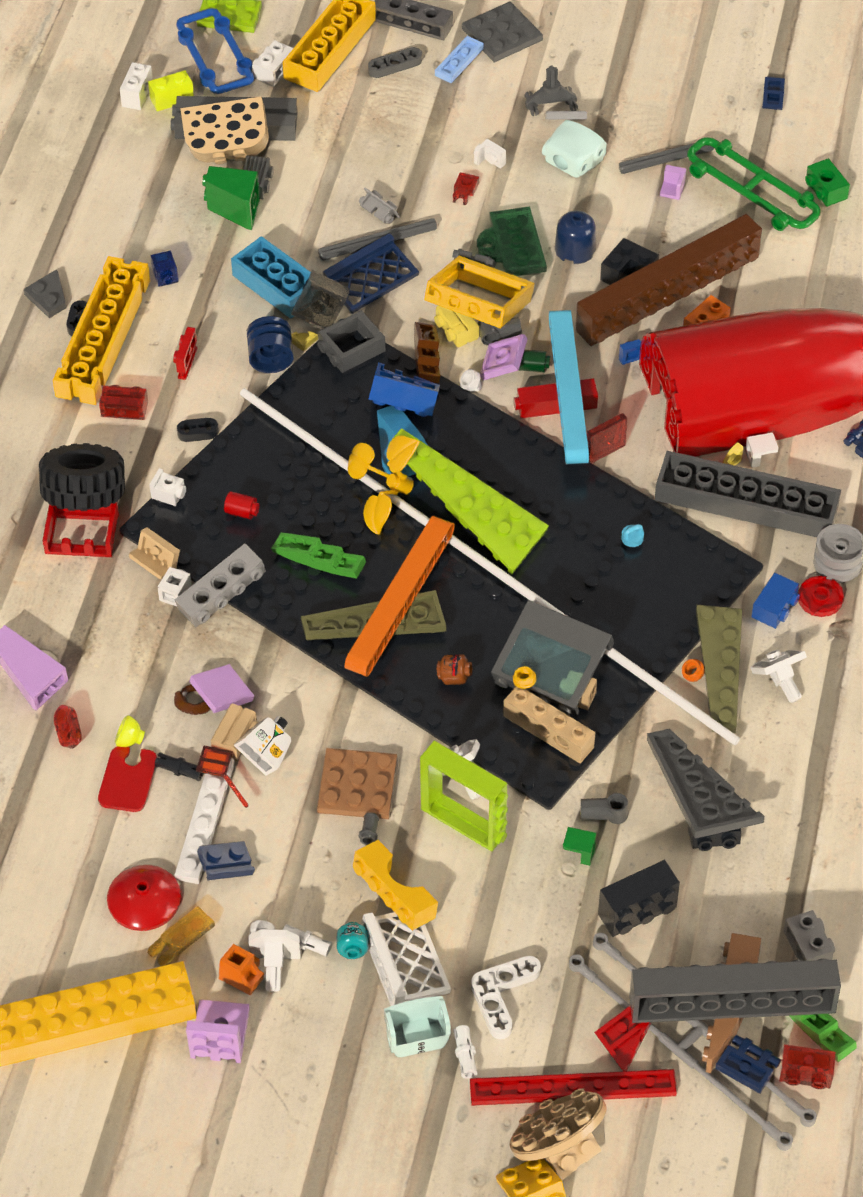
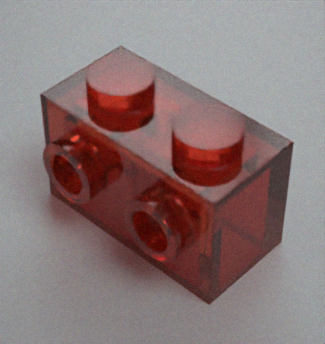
(807, 1067)

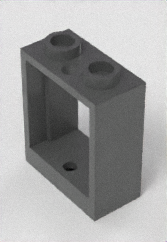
(344, 361)

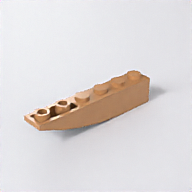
(738, 950)

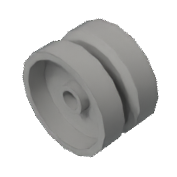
(839, 552)

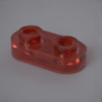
(67, 726)

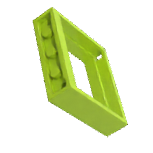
(439, 760)

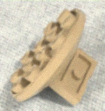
(561, 1132)

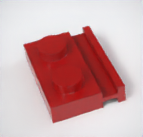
(186, 353)

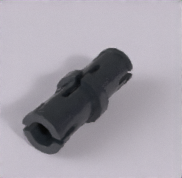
(177, 766)

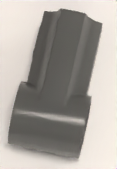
(492, 334)
(604, 808)

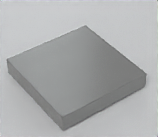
(553, 115)

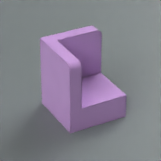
(673, 182)

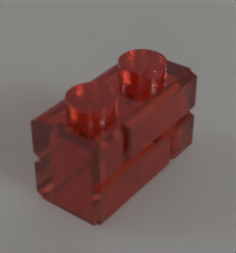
(123, 402)

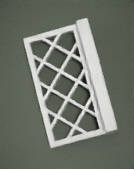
(385, 964)

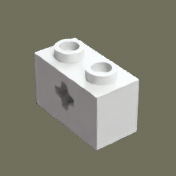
(135, 86)

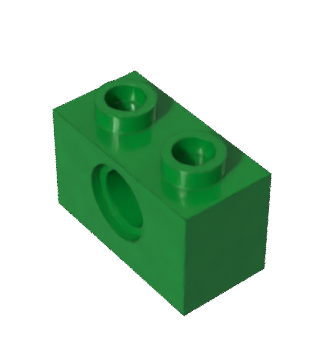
(827, 182)

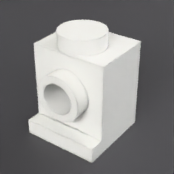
(167, 488)
(173, 585)

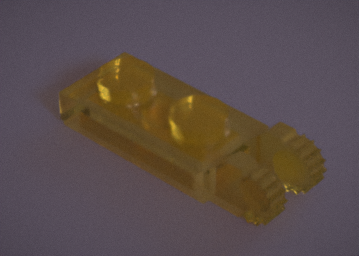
(181, 935)

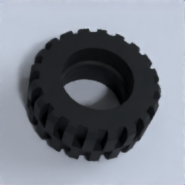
(82, 477)

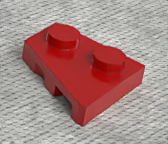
(622, 1037)

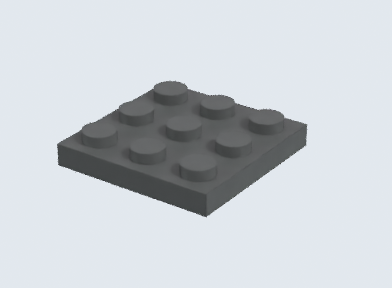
(502, 31)

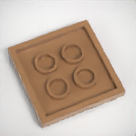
(357, 783)

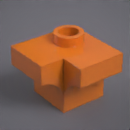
(240, 969)

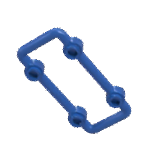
(222, 26)

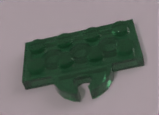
(513, 242)

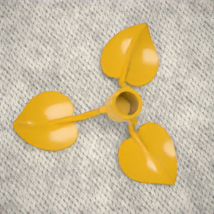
(398, 453)

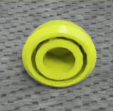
(129, 733)

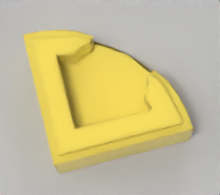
(304, 340)
(734, 455)

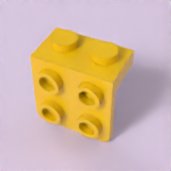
(531, 1180)

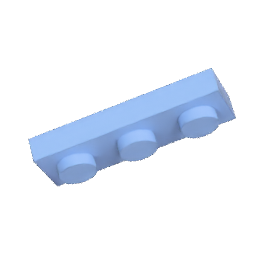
(459, 59)

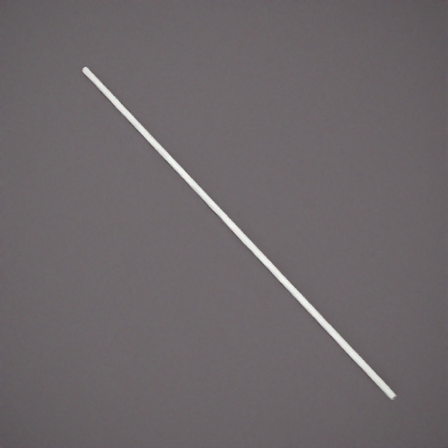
(492, 568)

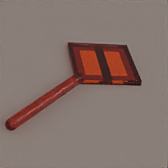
(216, 762)

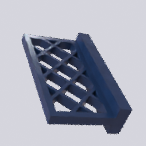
(363, 258)

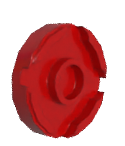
(820, 596)

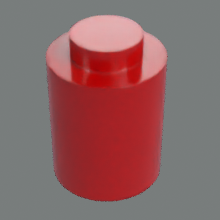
(241, 505)

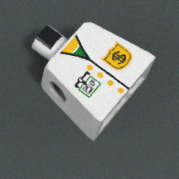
(265, 744)

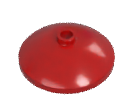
(145, 908)

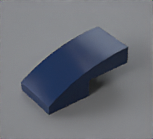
(773, 93)

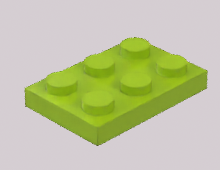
(241, 13)

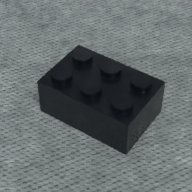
(638, 898)

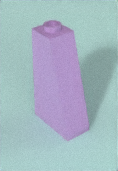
(30, 668)

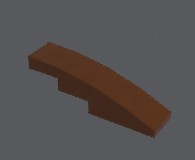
(426, 351)

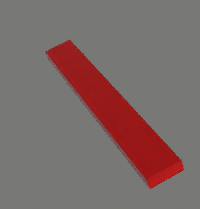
(544, 1087)

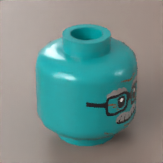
(352, 940)

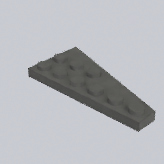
(700, 791)

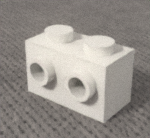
(269, 65)

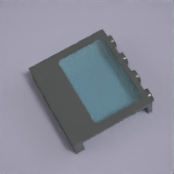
(557, 650)

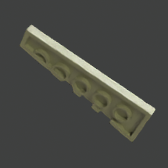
(422, 617)
(720, 650)

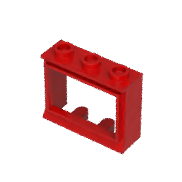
(88, 549)

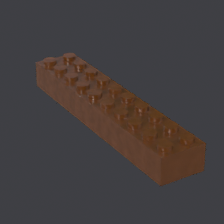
(668, 280)

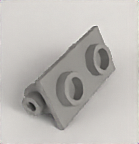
(385, 210)

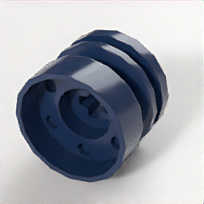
(269, 344)

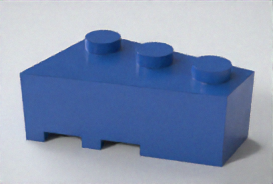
(403, 392)

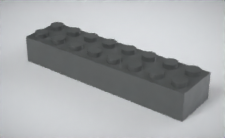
(746, 494)
(734, 991)

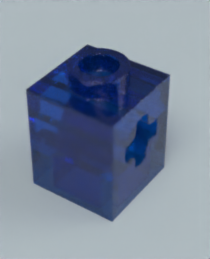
(164, 268)

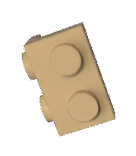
(155, 553)

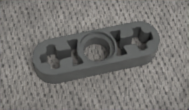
(382, 67)

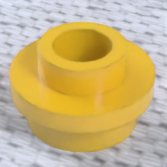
(524, 677)

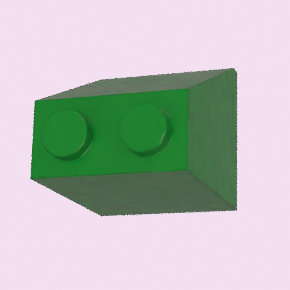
(232, 194)

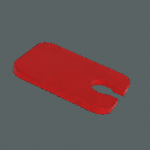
(125, 785)

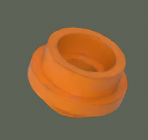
(688, 667)

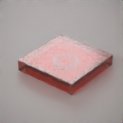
(607, 437)

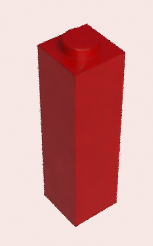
(543, 399)

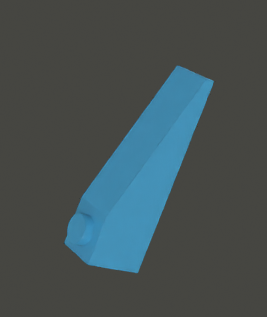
(389, 423)

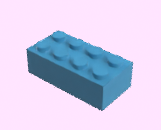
(270, 274)

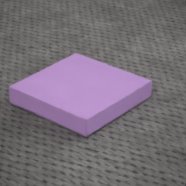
(503, 357)
(221, 688)

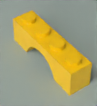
(411, 904)

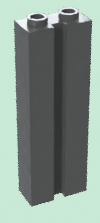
(280, 114)

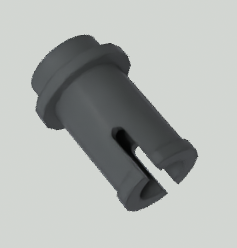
(368, 832)

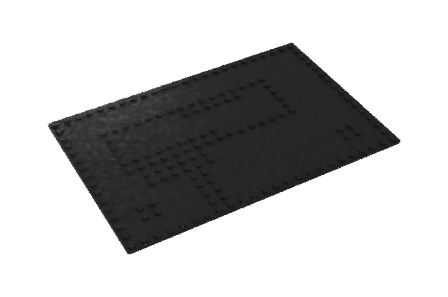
(579, 565)

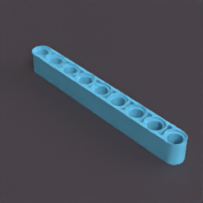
(568, 387)

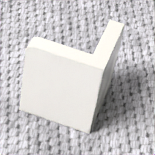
(758, 446)

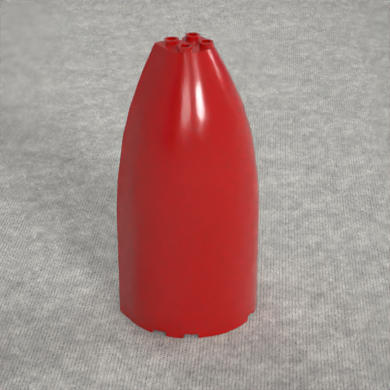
(755, 376)

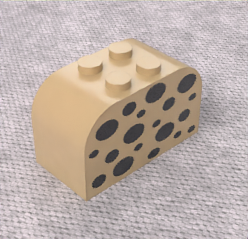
(226, 130)

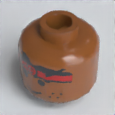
(454, 669)

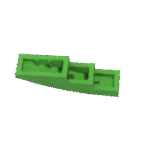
(320, 556)
(826, 1033)

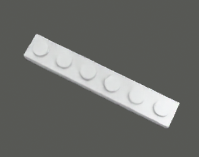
(202, 825)

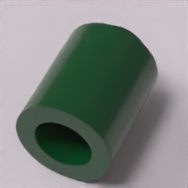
(534, 361)

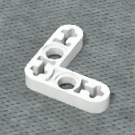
(496, 985)

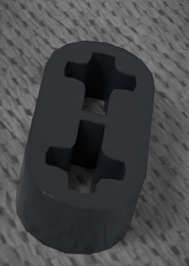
(73, 317)
(197, 429)

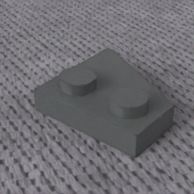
(47, 294)

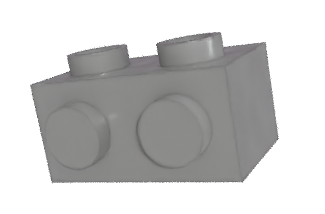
(808, 937)

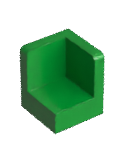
(580, 842)

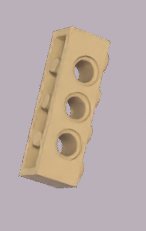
(549, 724)

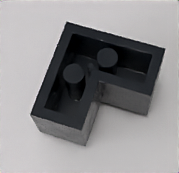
(625, 260)

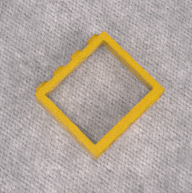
(484, 277)

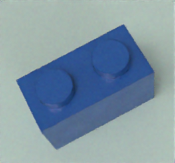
(775, 600)

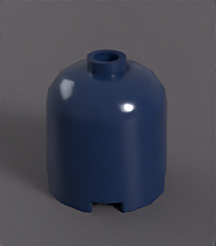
(575, 237)

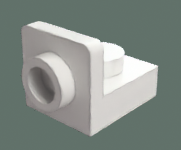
(491, 152)

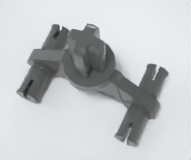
(550, 92)

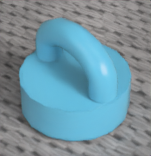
(632, 535)

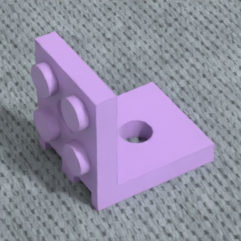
(218, 1040)

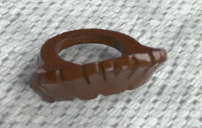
(181, 702)

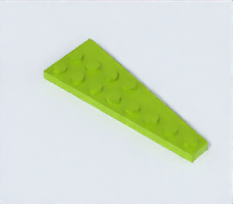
(493, 518)

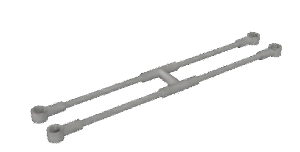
(680, 1048)

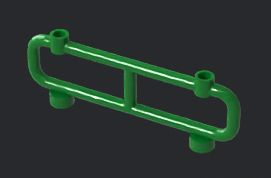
(781, 219)

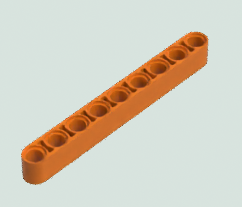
(399, 596)

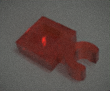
(464, 186)

